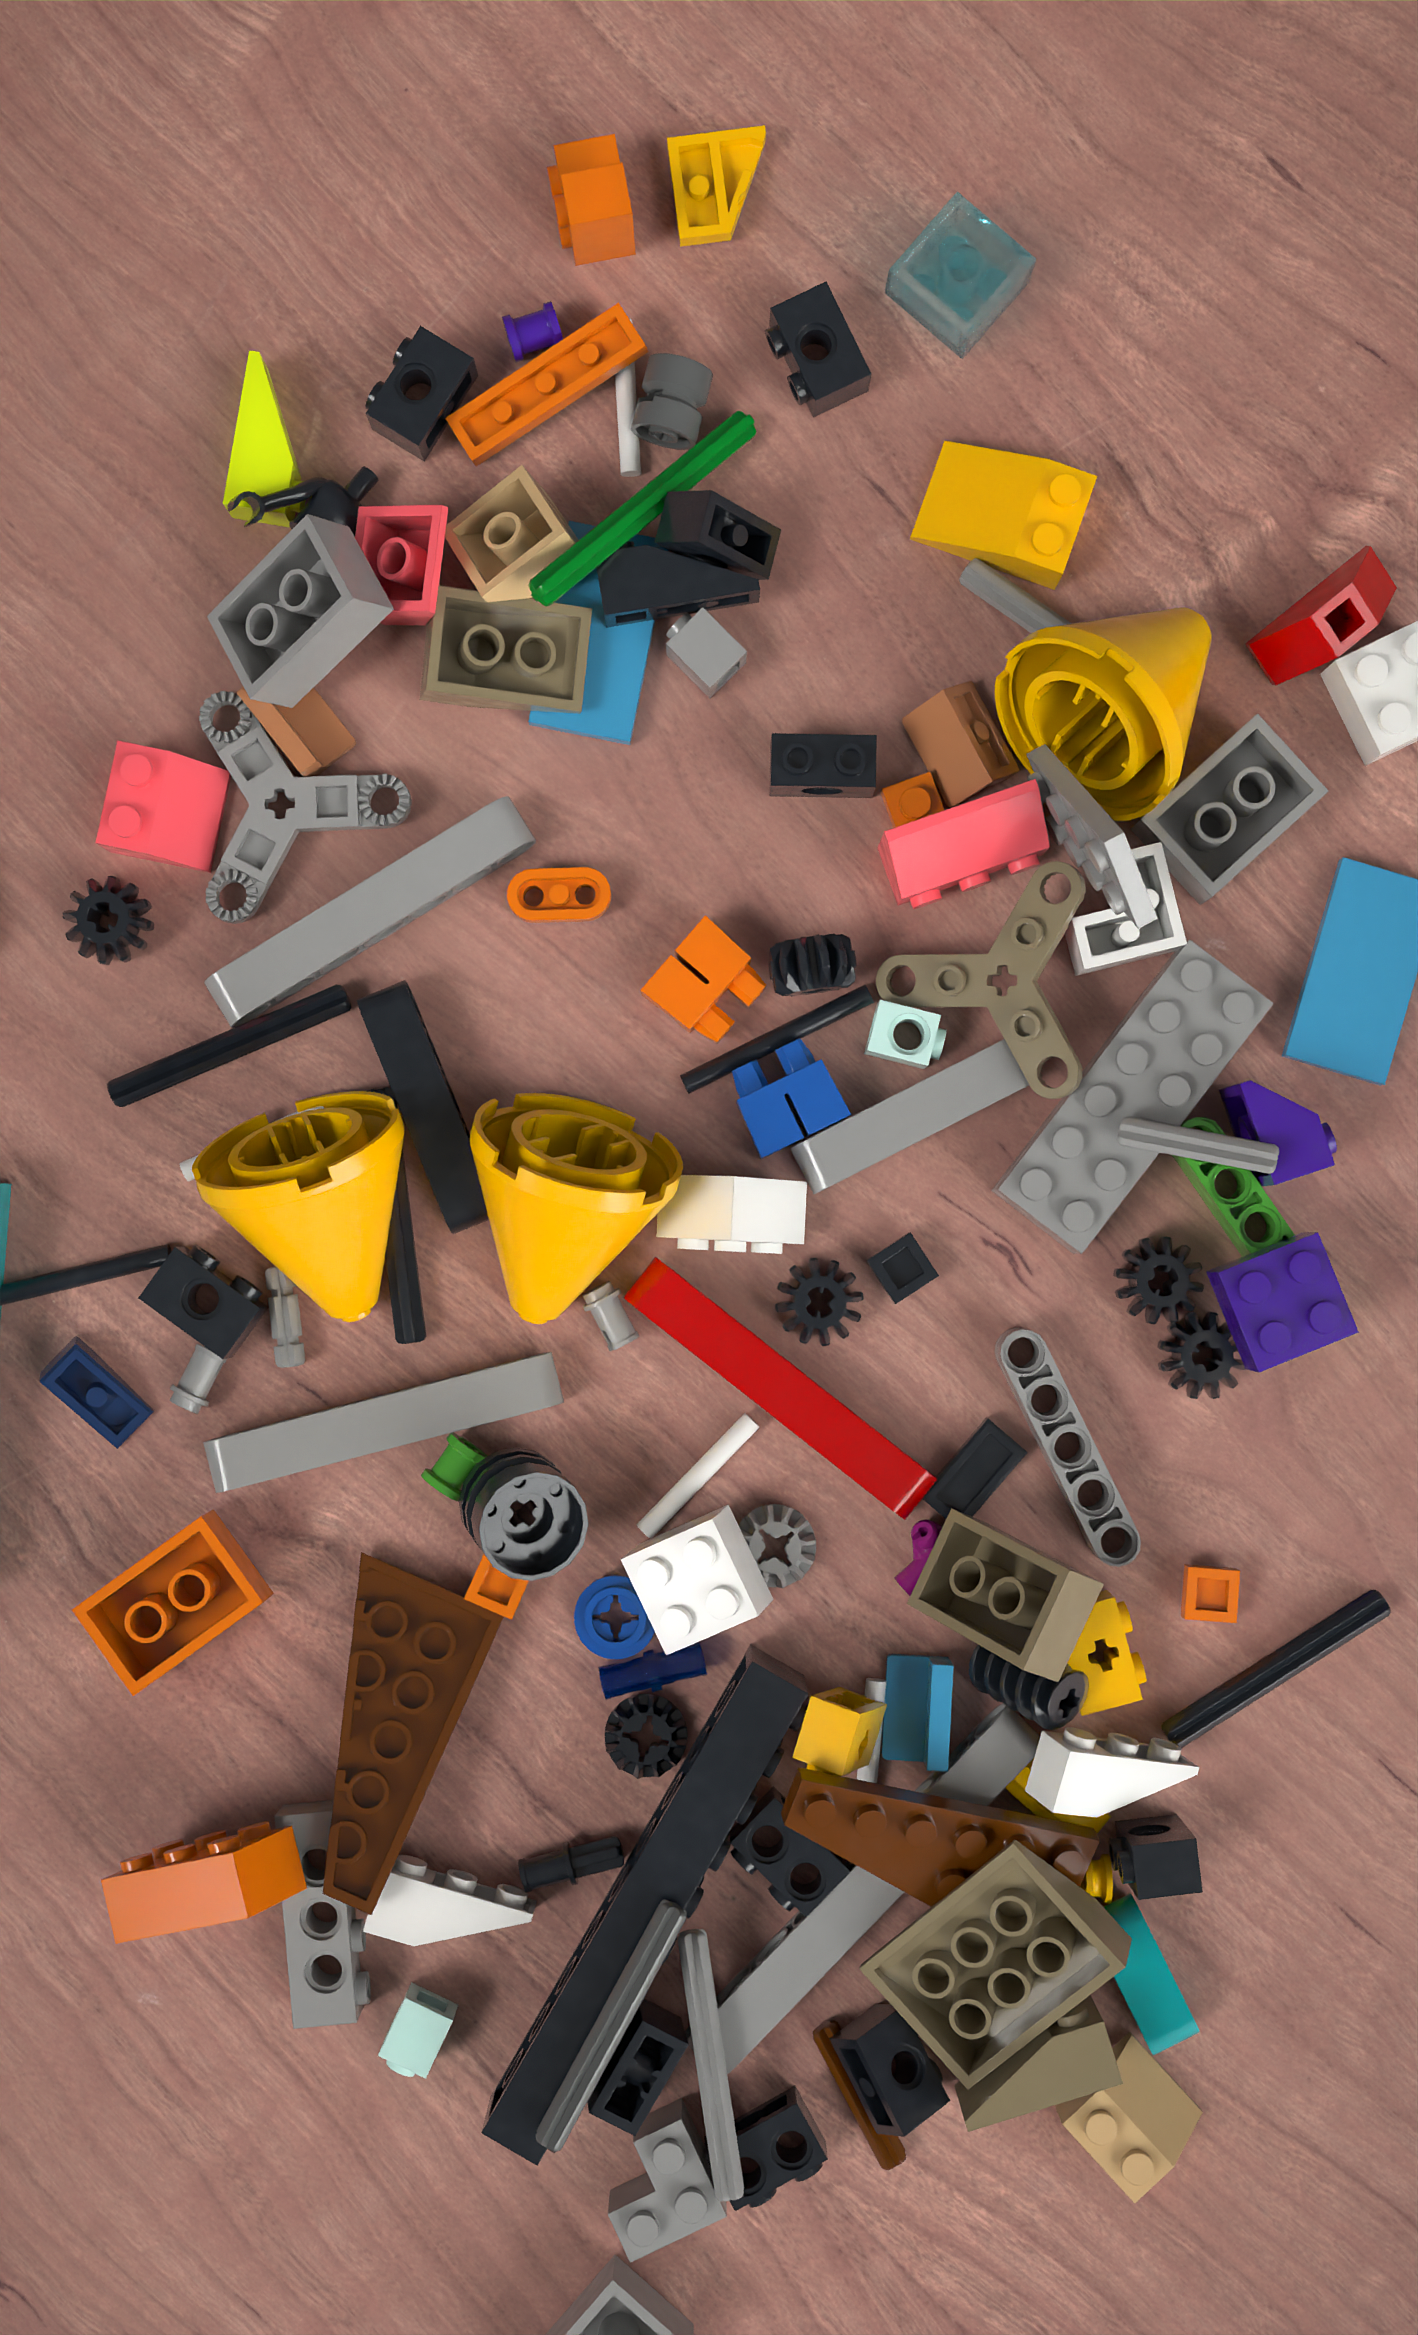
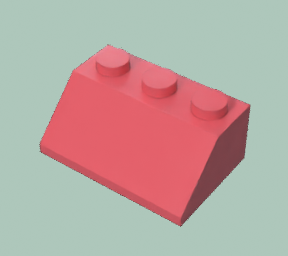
(965, 845)

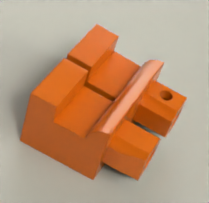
(689, 999)

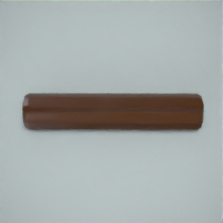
(886, 2148)

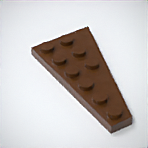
(404, 1693)
(921, 1838)

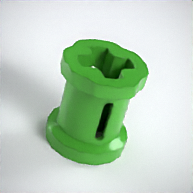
(453, 1466)

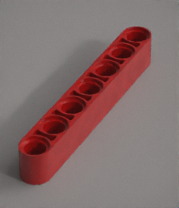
(780, 1388)

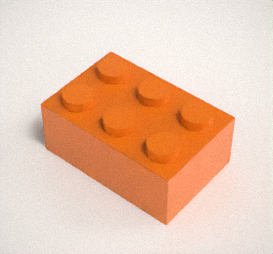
(172, 1602)
(203, 1882)

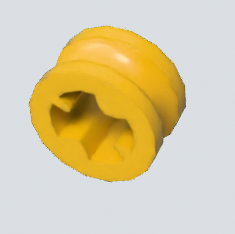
(1099, 1879)

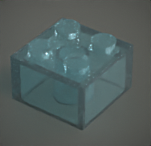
(959, 275)

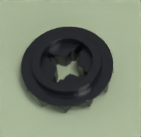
(666, 1722)

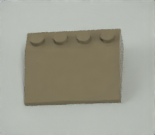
(998, 1961)

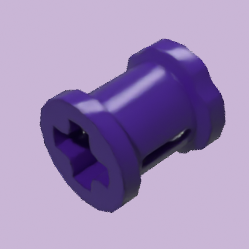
(532, 331)

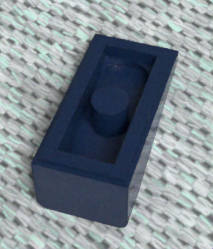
(95, 1392)

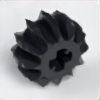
(98, 902)
(812, 965)
(1174, 1289)
(836, 1303)
(1193, 1373)

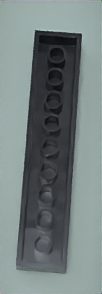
(666, 1863)

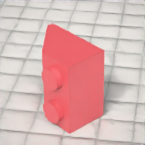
(406, 556)
(163, 807)

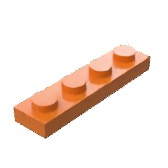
(547, 384)

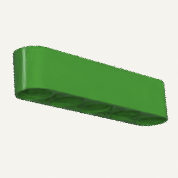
(1247, 1199)

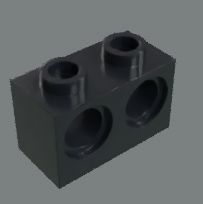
(779, 1860)
(757, 2139)

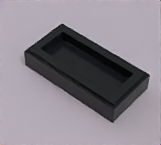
(975, 1471)

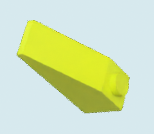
(261, 448)

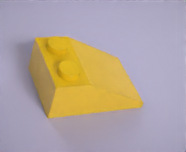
(1004, 510)

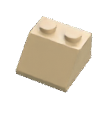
(509, 537)
(1135, 2126)

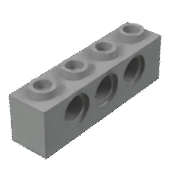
(315, 1995)

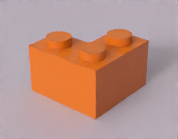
(592, 200)

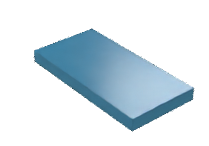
(613, 666)
(1358, 974)

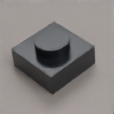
(902, 1268)

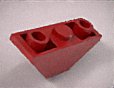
(1325, 619)

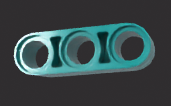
(1149, 1983)

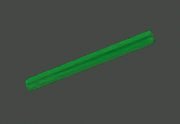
(641, 509)

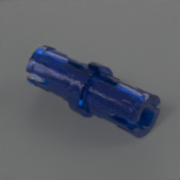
(652, 1671)

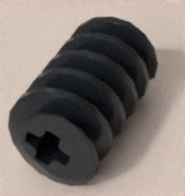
(1034, 1696)

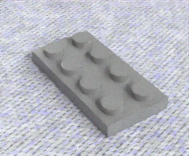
(1090, 838)

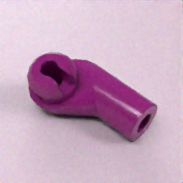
(923, 1536)

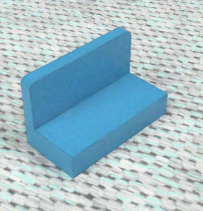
(918, 1710)

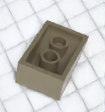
(505, 653)
(1053, 2068)

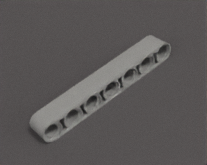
(370, 912)
(383, 1422)

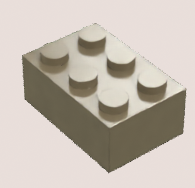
(1005, 1595)

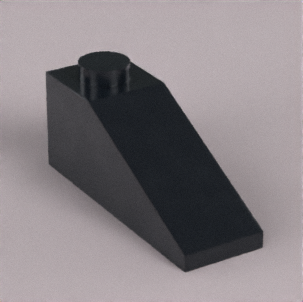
(658, 584)

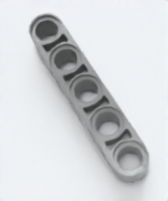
(909, 1116)
(1083, 1466)

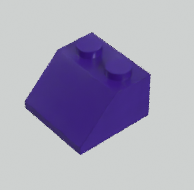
(1273, 1119)

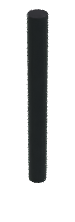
(777, 1038)
(84, 1274)

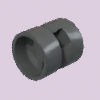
(674, 392)

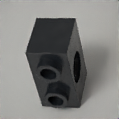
(817, 319)
(420, 423)
(717, 533)
(822, 765)
(174, 1297)
(1156, 1856)
(866, 2051)

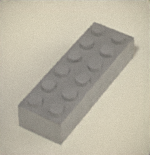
(1147, 1069)

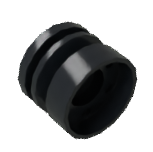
(540, 1534)

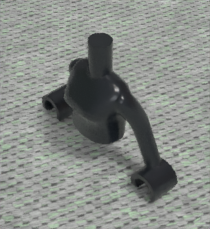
(326, 499)

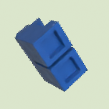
(808, 1089)

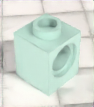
(881, 1040)
(417, 2032)

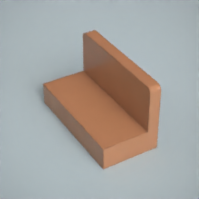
(306, 733)
(959, 743)

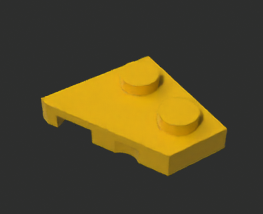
(712, 181)

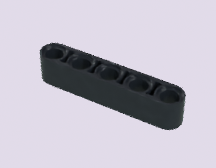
(425, 1102)

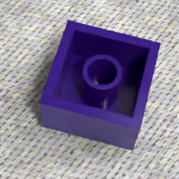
(1282, 1301)

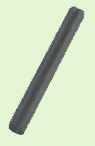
(610, 2025)

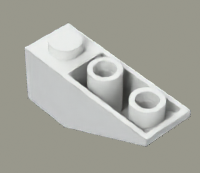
(1097, 1775)
(434, 1906)

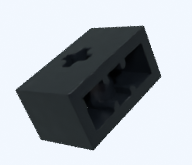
(639, 2068)

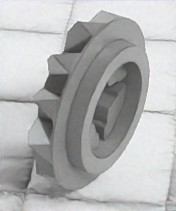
(800, 1548)

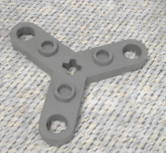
(261, 837)

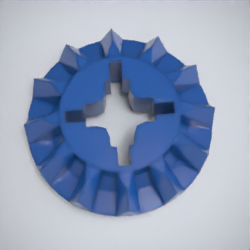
(597, 1633)

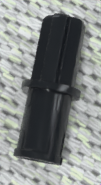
(571, 1863)

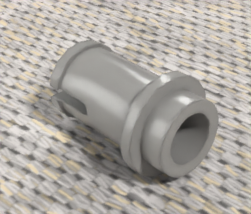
(610, 1315)
(197, 1380)

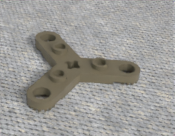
(1025, 949)

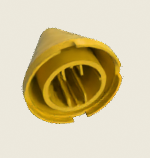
(1109, 702)
(565, 1192)
(313, 1193)

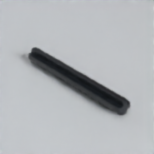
(229, 1046)
(402, 1261)
(1276, 1668)

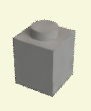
(704, 651)

